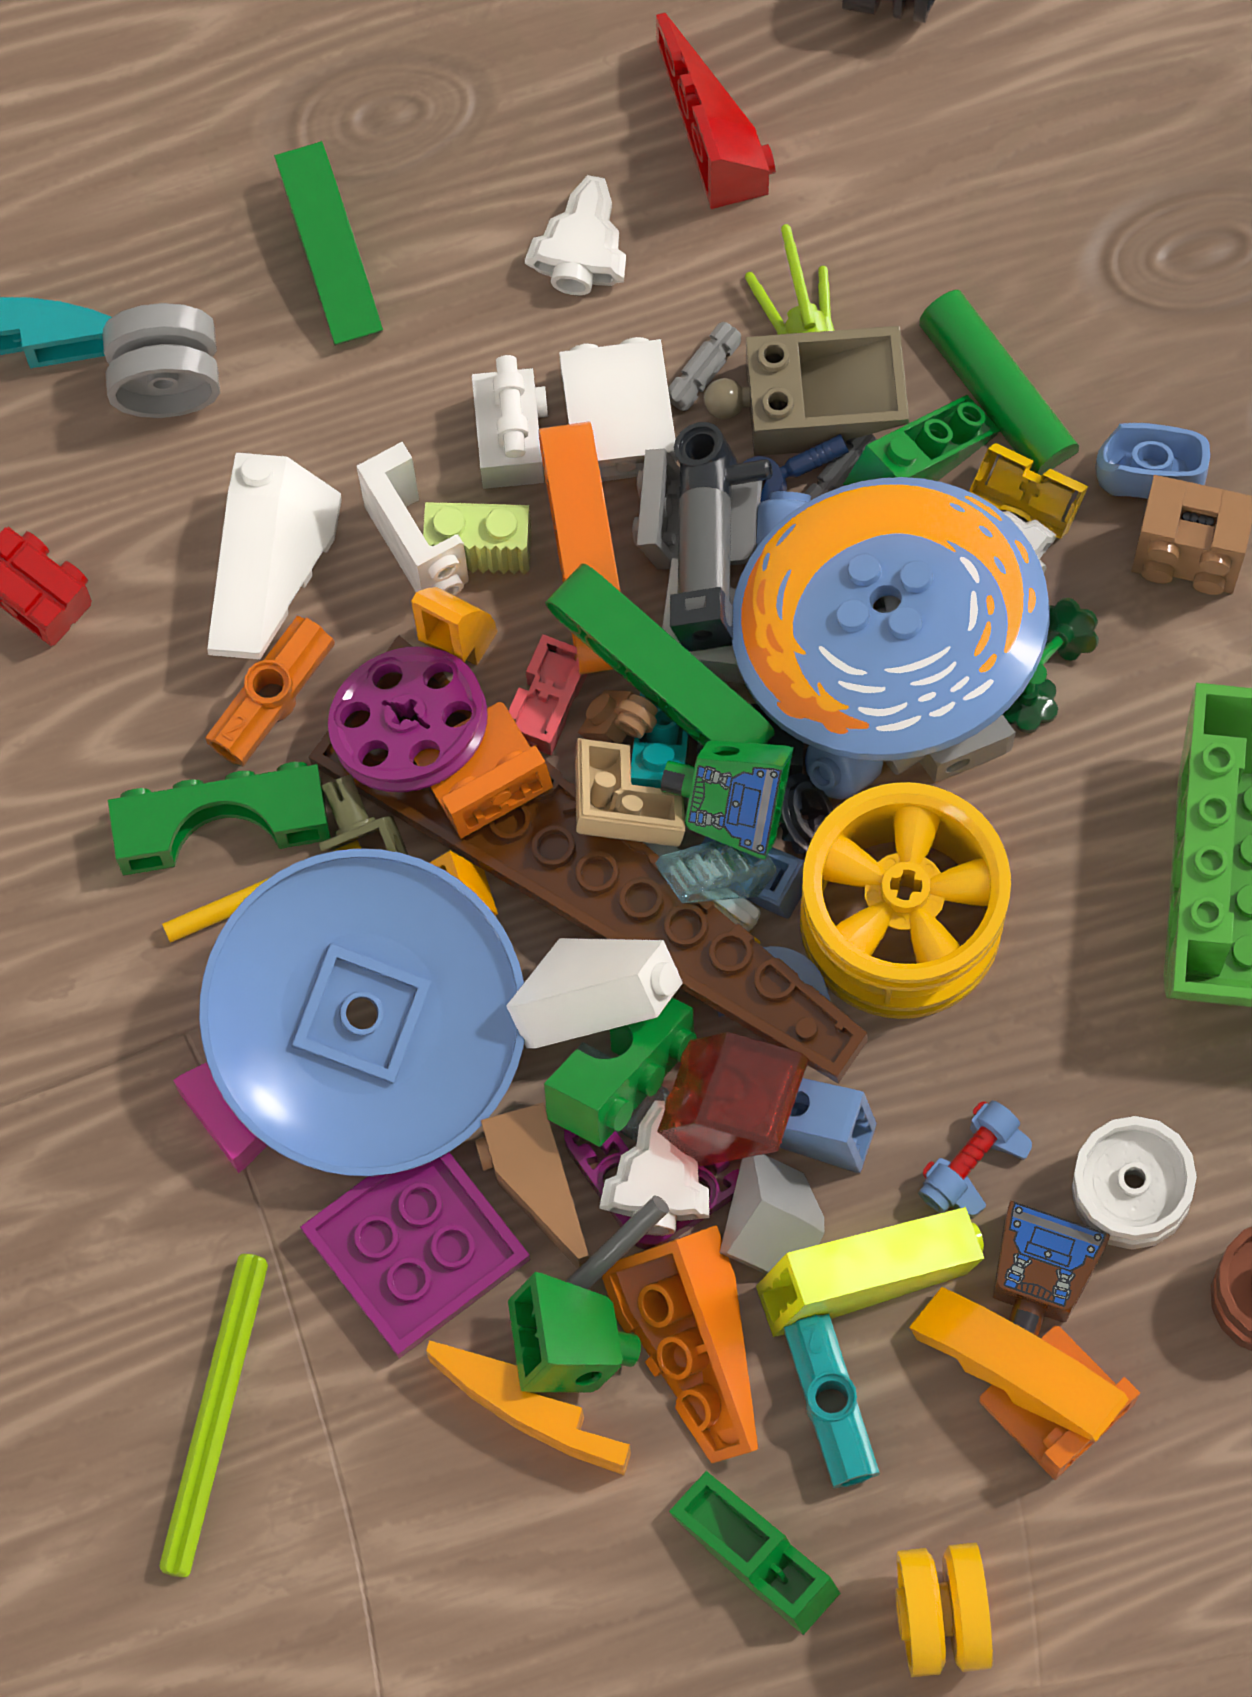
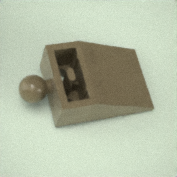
(828, 379)

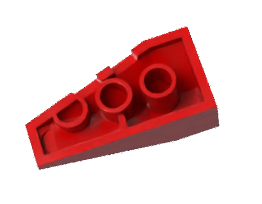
(718, 131)

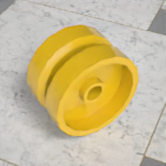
(945, 1609)

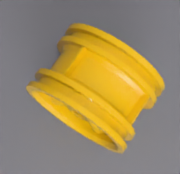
(916, 820)

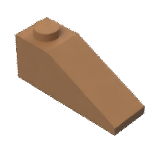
(532, 1174)

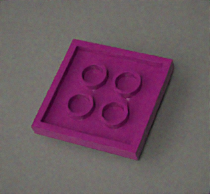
(415, 1248)

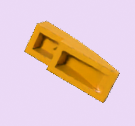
(452, 624)

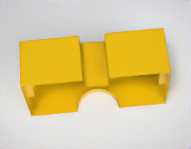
(1025, 492)

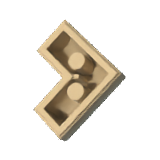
(615, 808)

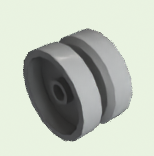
(161, 360)

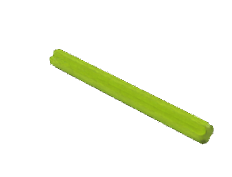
(213, 1416)

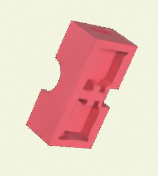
(552, 691)

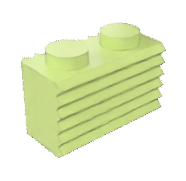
(492, 534)

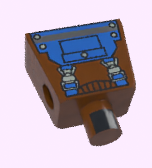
(1044, 1265)

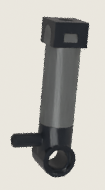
(708, 469)

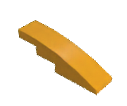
(1019, 1363)
(553, 1422)

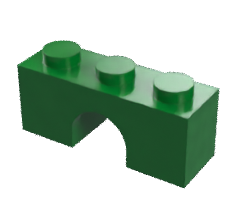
(600, 1095)

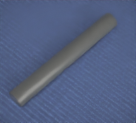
(620, 1243)

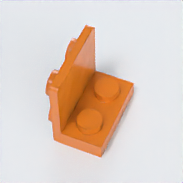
(496, 777)
(1044, 1440)

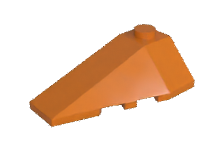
(690, 1324)

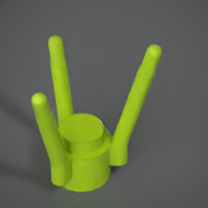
(805, 316)

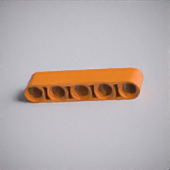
(578, 513)

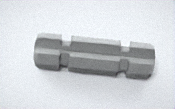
(704, 366)

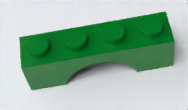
(155, 825)

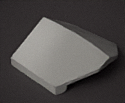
(770, 1214)

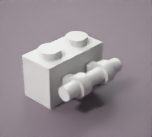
(508, 424)

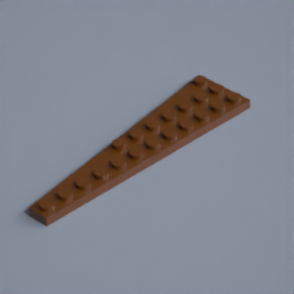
(620, 894)

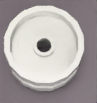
(1142, 1214)

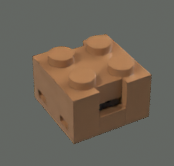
(1193, 535)

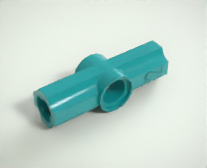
(839, 1434)

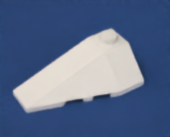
(271, 539)

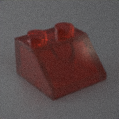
(731, 1098)

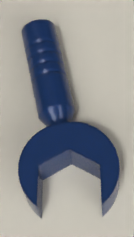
(801, 464)

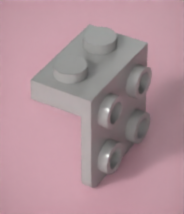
(658, 521)

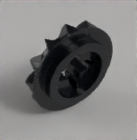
(803, 798)

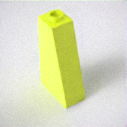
(869, 1268)

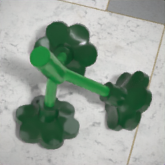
(1070, 635)

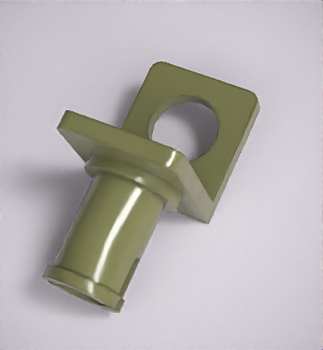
(353, 818)

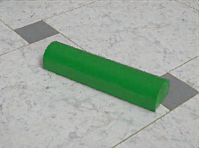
(997, 382)

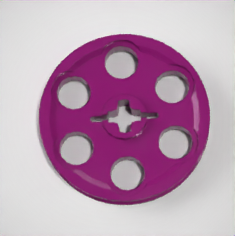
(407, 738)

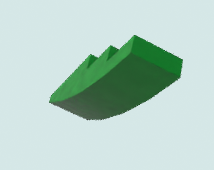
(328, 243)

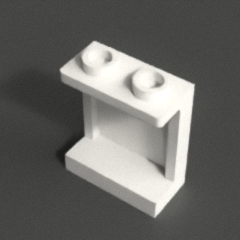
(625, 400)
(387, 489)

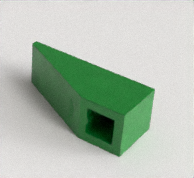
(928, 445)

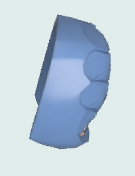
(1143, 450)

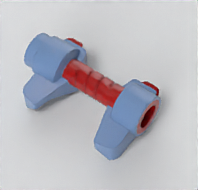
(948, 1182)

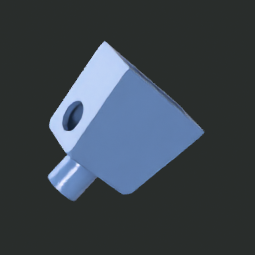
(830, 1125)

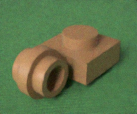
(616, 715)

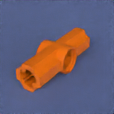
(252, 716)

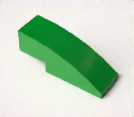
(755, 1552)

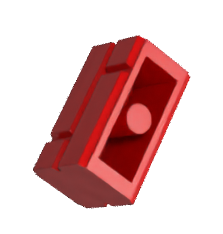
(39, 590)

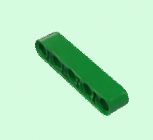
(654, 661)

